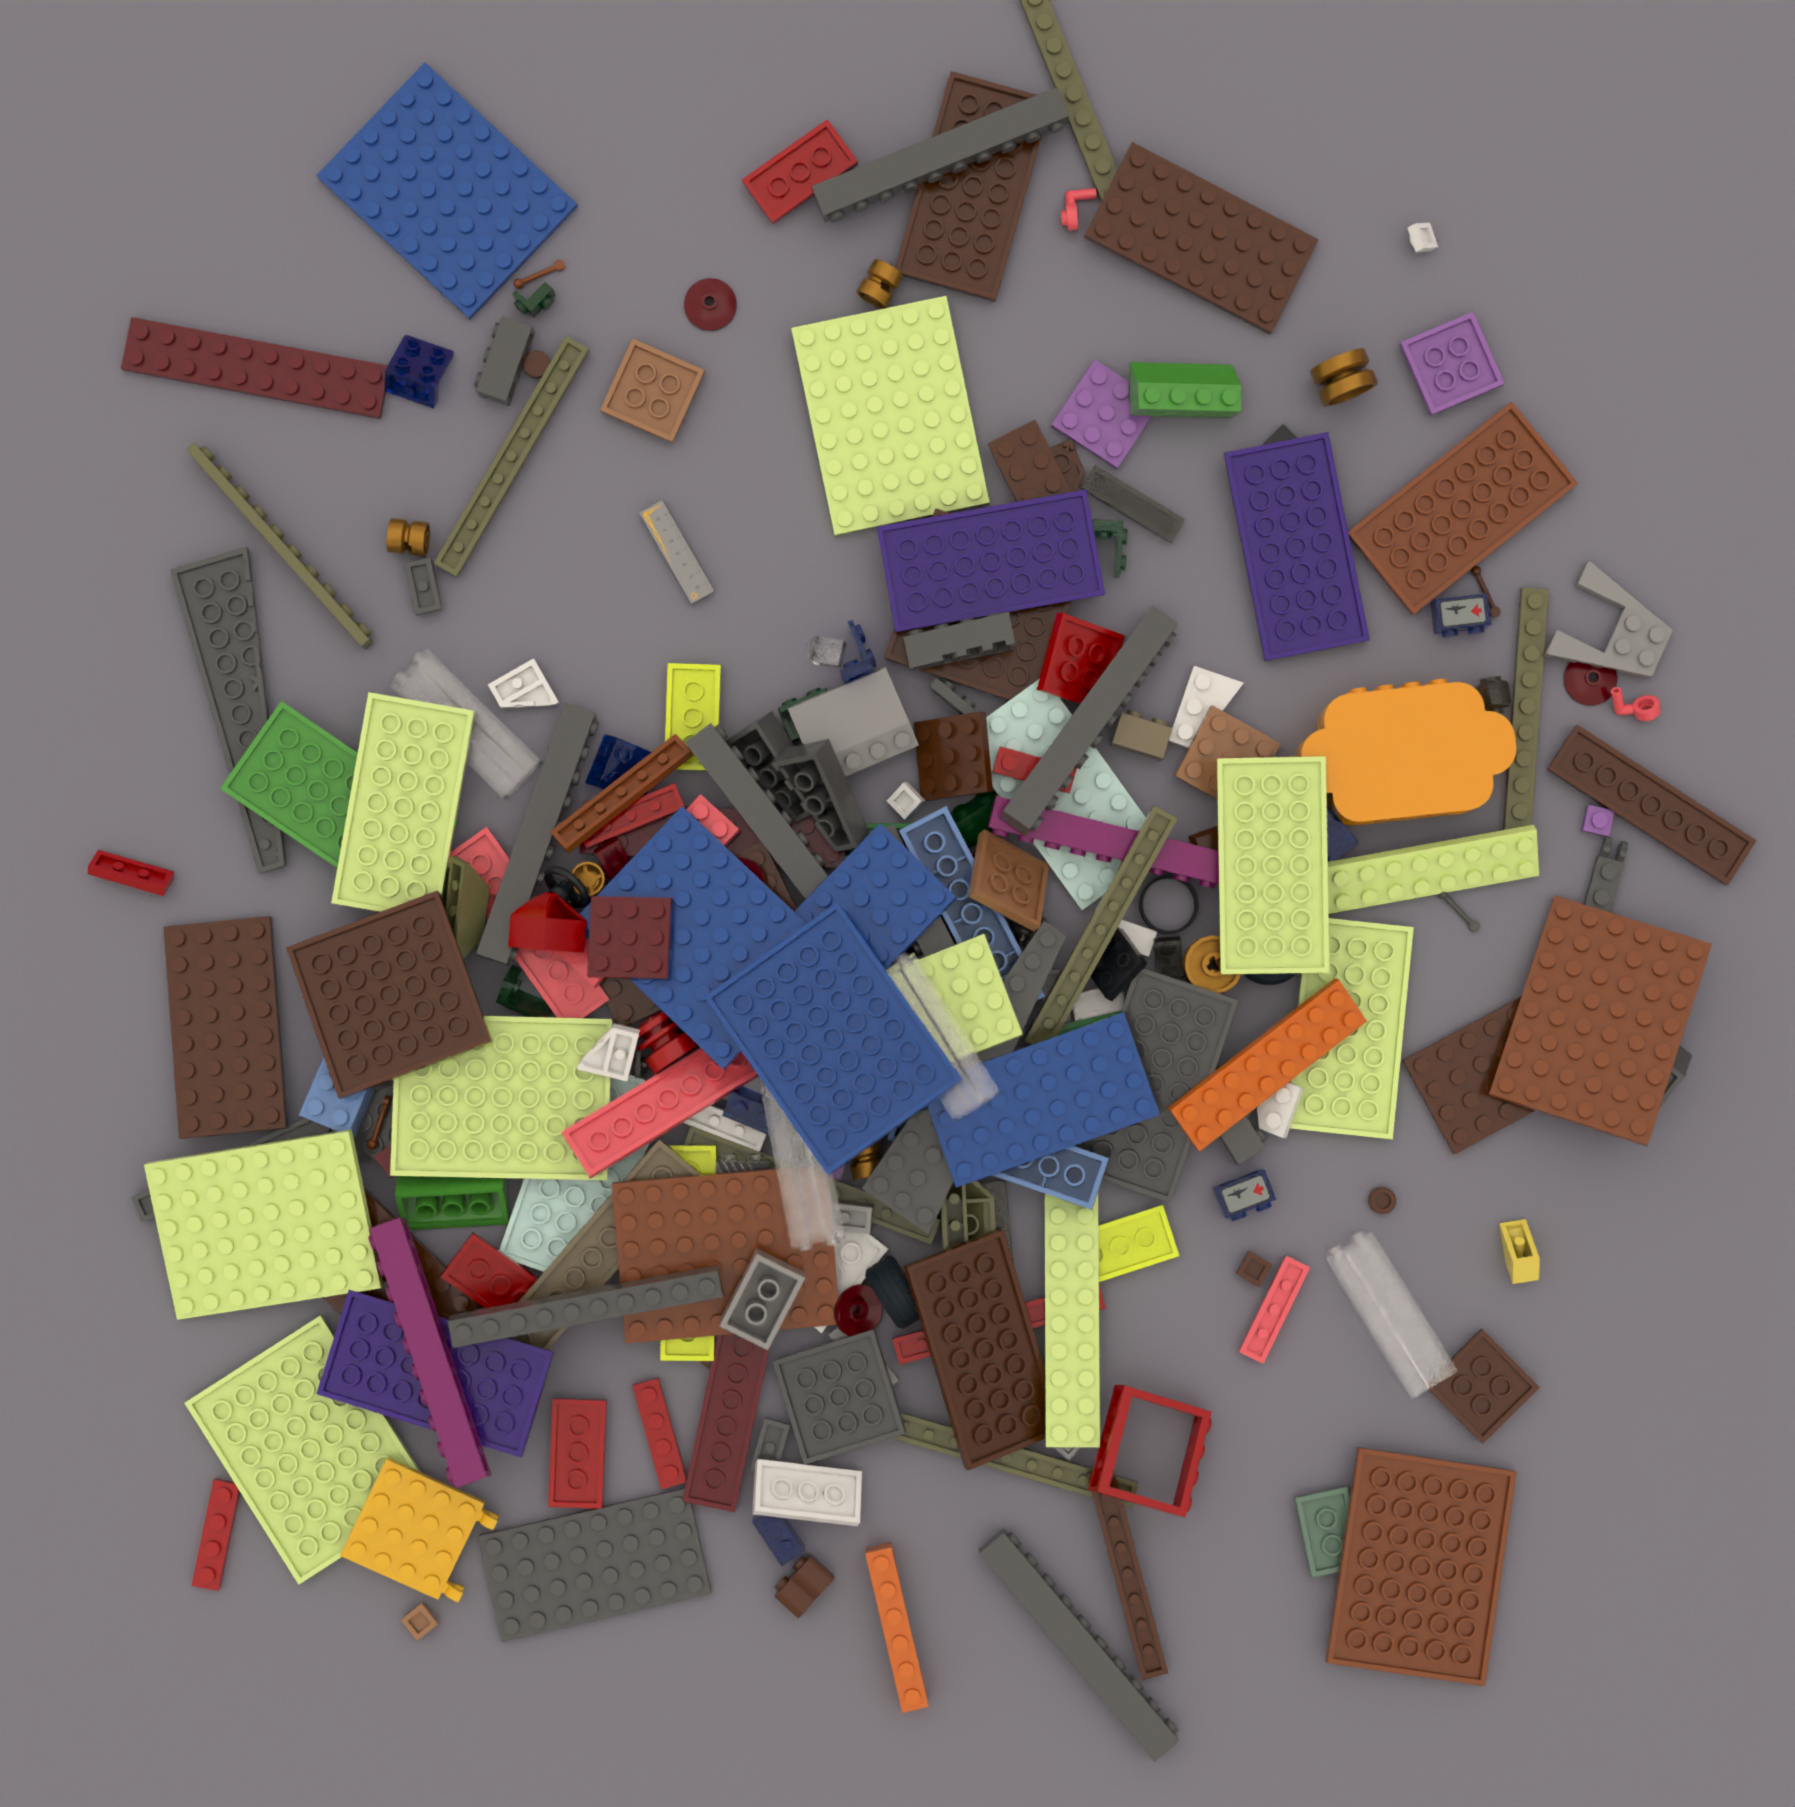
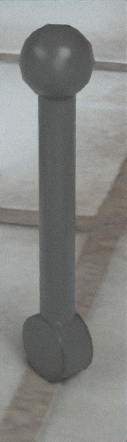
(1473, 925)

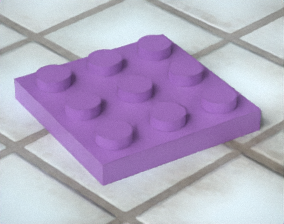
(1451, 363)
(1100, 415)

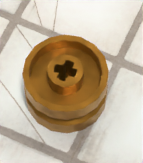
(1344, 377)
(1195, 968)

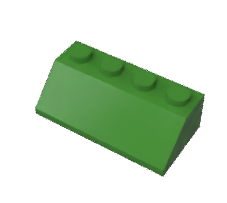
(1184, 390)
(452, 1201)

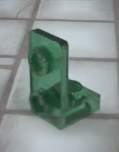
(1104, 530)
(519, 1000)

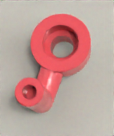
(1069, 216)
(1644, 708)

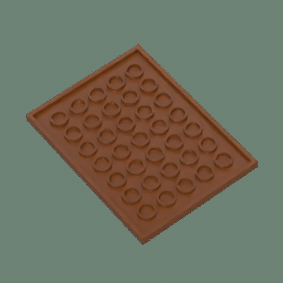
(1600, 1020)
(709, 1222)
(1420, 1566)

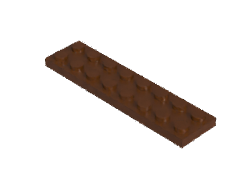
(1651, 805)

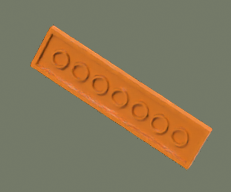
(1267, 1064)

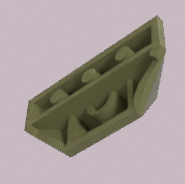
(465, 903)
(966, 1214)

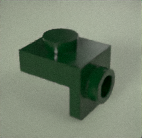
(540, 300)

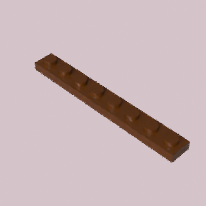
(1130, 1583)

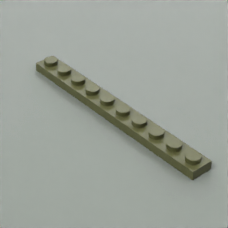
(1073, 93)
(511, 456)
(274, 537)
(1526, 706)
(1102, 925)
(882, 1214)
(1020, 1462)

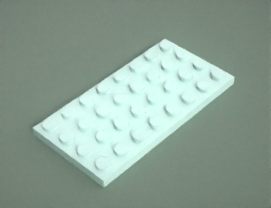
(1030, 726)
(556, 1209)

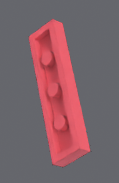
(1274, 1309)

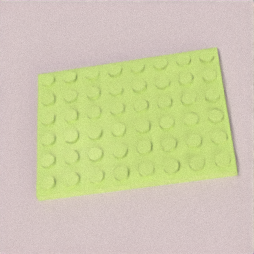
(890, 415)
(501, 1104)
(263, 1224)
(295, 1453)

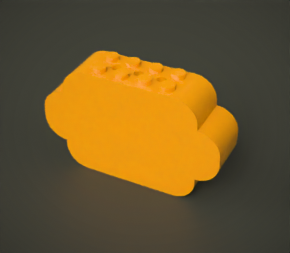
(1409, 751)

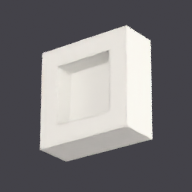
(1422, 237)
(905, 800)

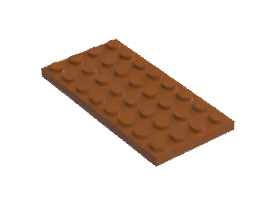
(1462, 508)

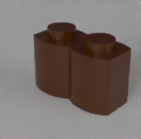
(803, 1585)

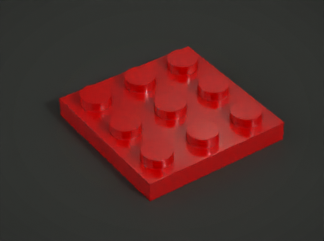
(1076, 657)

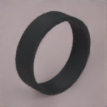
(1196, 906)

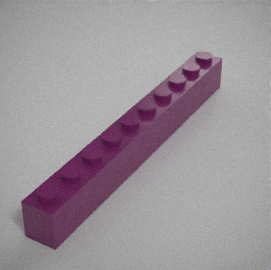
(1111, 842)
(429, 1352)

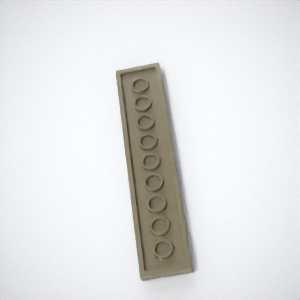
(592, 1253)

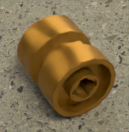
(881, 281)
(408, 537)
(591, 876)
(866, 1162)

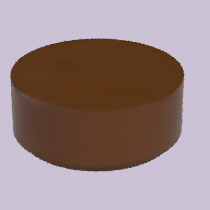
(536, 363)
(1382, 1200)

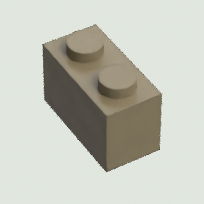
(1141, 735)

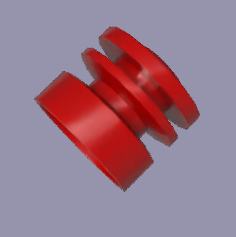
(665, 1042)

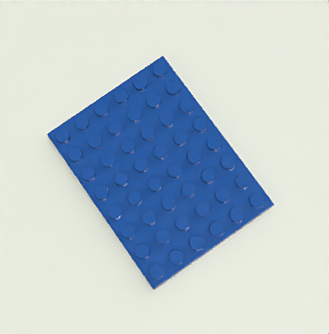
(447, 191)
(718, 923)
(833, 1038)

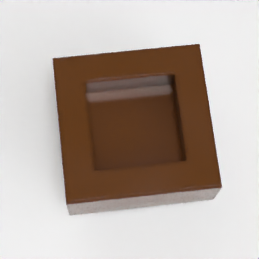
(1253, 1268)

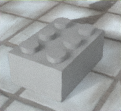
(762, 1299)

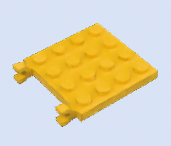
(415, 1529)

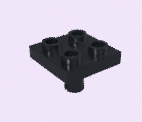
(1117, 965)

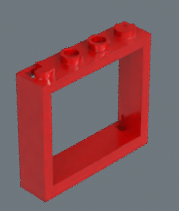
(1111, 1441)

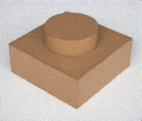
(420, 1621)

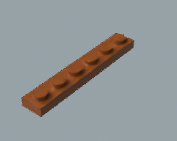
(621, 793)

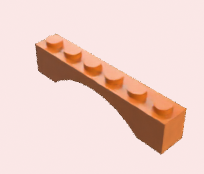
(896, 1627)

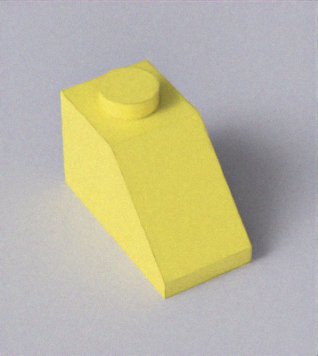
(1519, 1251)

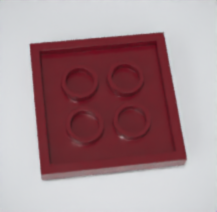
(630, 937)

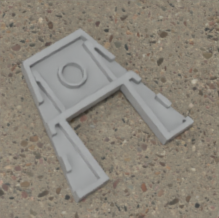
(1636, 637)

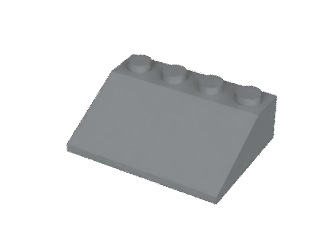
(859, 719)

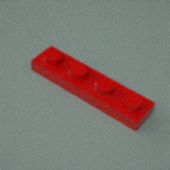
(641, 812)
(660, 1433)
(216, 1535)

